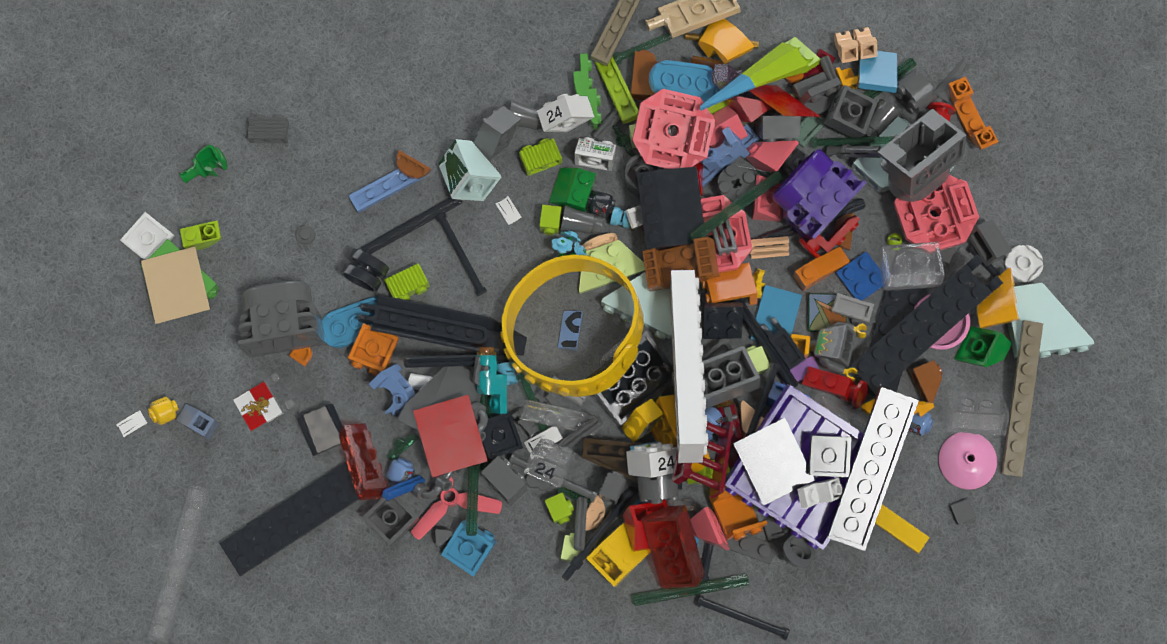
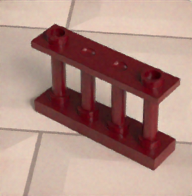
(717, 484)

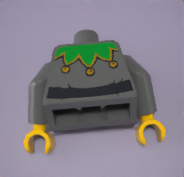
(836, 346)

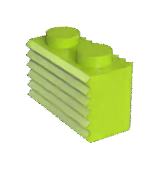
(540, 156)
(407, 283)

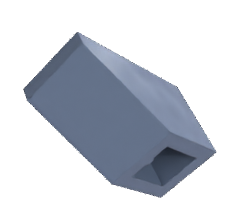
(197, 421)

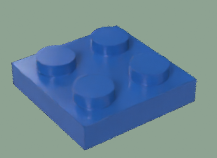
(861, 277)

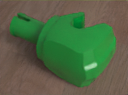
(204, 163)

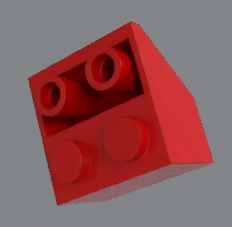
(634, 524)

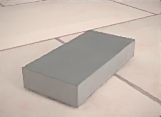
(852, 308)

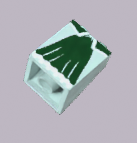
(468, 172)

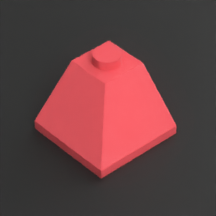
(770, 155)
(707, 528)

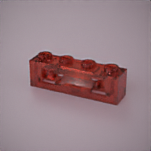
(373, 482)

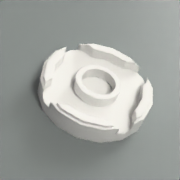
(1022, 268)

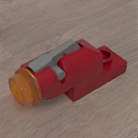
(729, 414)

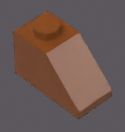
(927, 379)

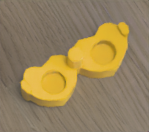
(758, 277)

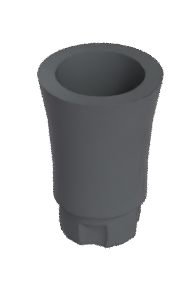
(528, 115)
(882, 117)
(580, 221)

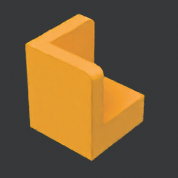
(847, 78)
(802, 343)

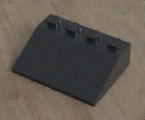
(670, 206)
(643, 381)

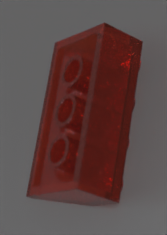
(673, 547)

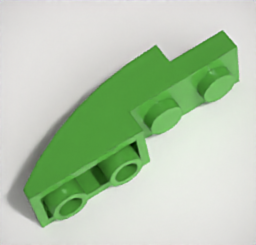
(584, 87)

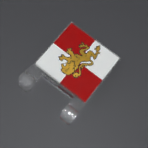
(260, 404)

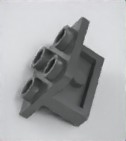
(817, 92)

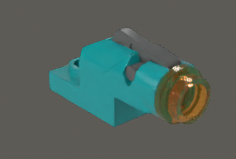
(488, 381)

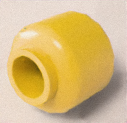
(162, 410)

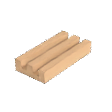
(769, 249)

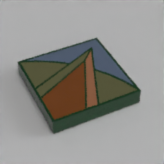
(820, 312)

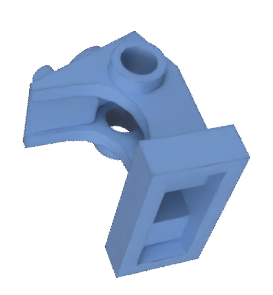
(727, 152)
(398, 386)

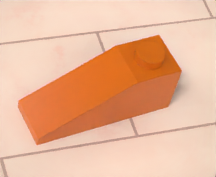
(820, 268)

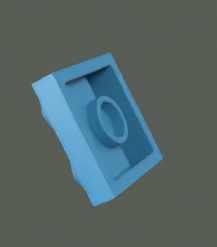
(469, 551)

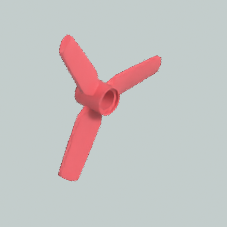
(440, 508)

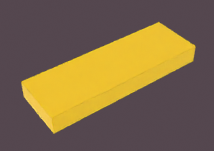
(901, 529)

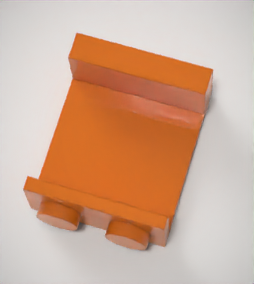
(731, 286)
(735, 516)

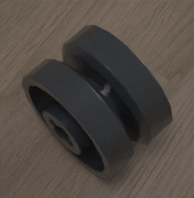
(364, 270)

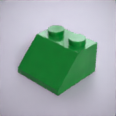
(573, 188)

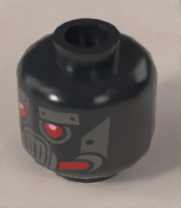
(601, 204)

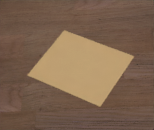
(175, 285)

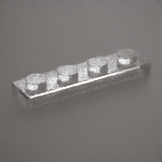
(554, 416)

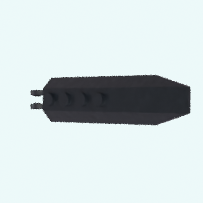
(438, 325)

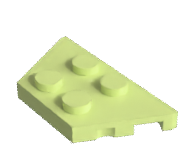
(615, 254)

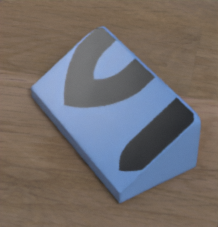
(570, 330)

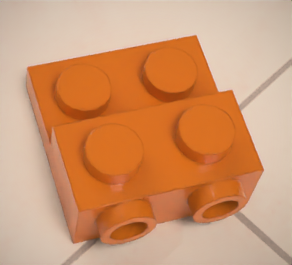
(372, 350)

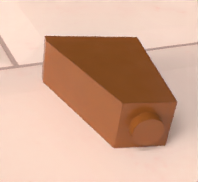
(640, 82)

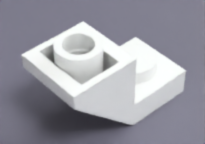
(819, 492)

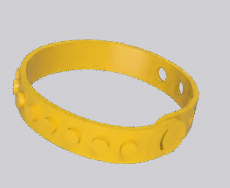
(624, 354)

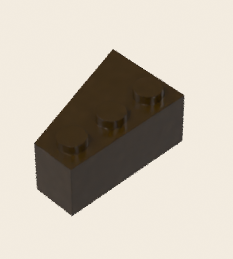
(609, 455)

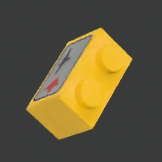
(642, 420)

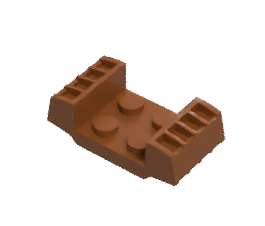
(696, 256)

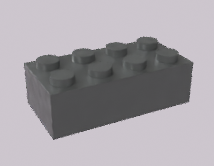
(728, 376)

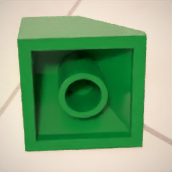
(983, 347)

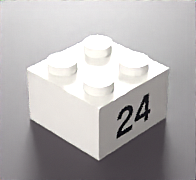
(565, 113)
(652, 461)

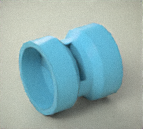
(617, 217)
(506, 368)

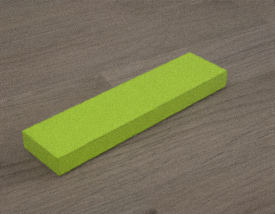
(618, 91)

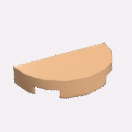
(600, 241)
(595, 514)

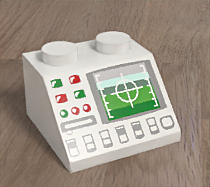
(595, 154)

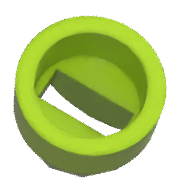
(894, 242)

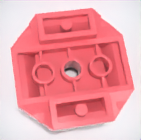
(955, 215)
(739, 226)

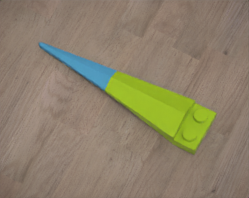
(782, 62)

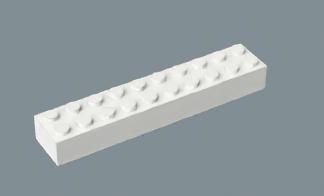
(688, 367)

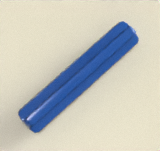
(401, 488)

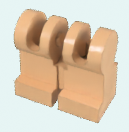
(862, 45)

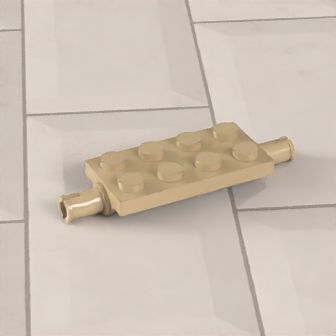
(689, 15)

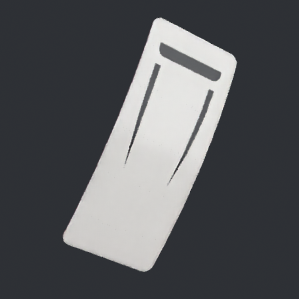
(508, 210)
(131, 423)
(551, 434)

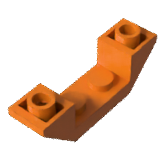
(968, 115)

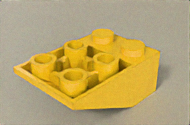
(615, 556)

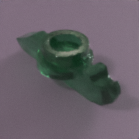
(623, 141)
(400, 446)
(573, 495)

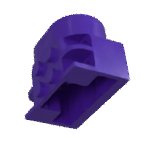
(816, 193)

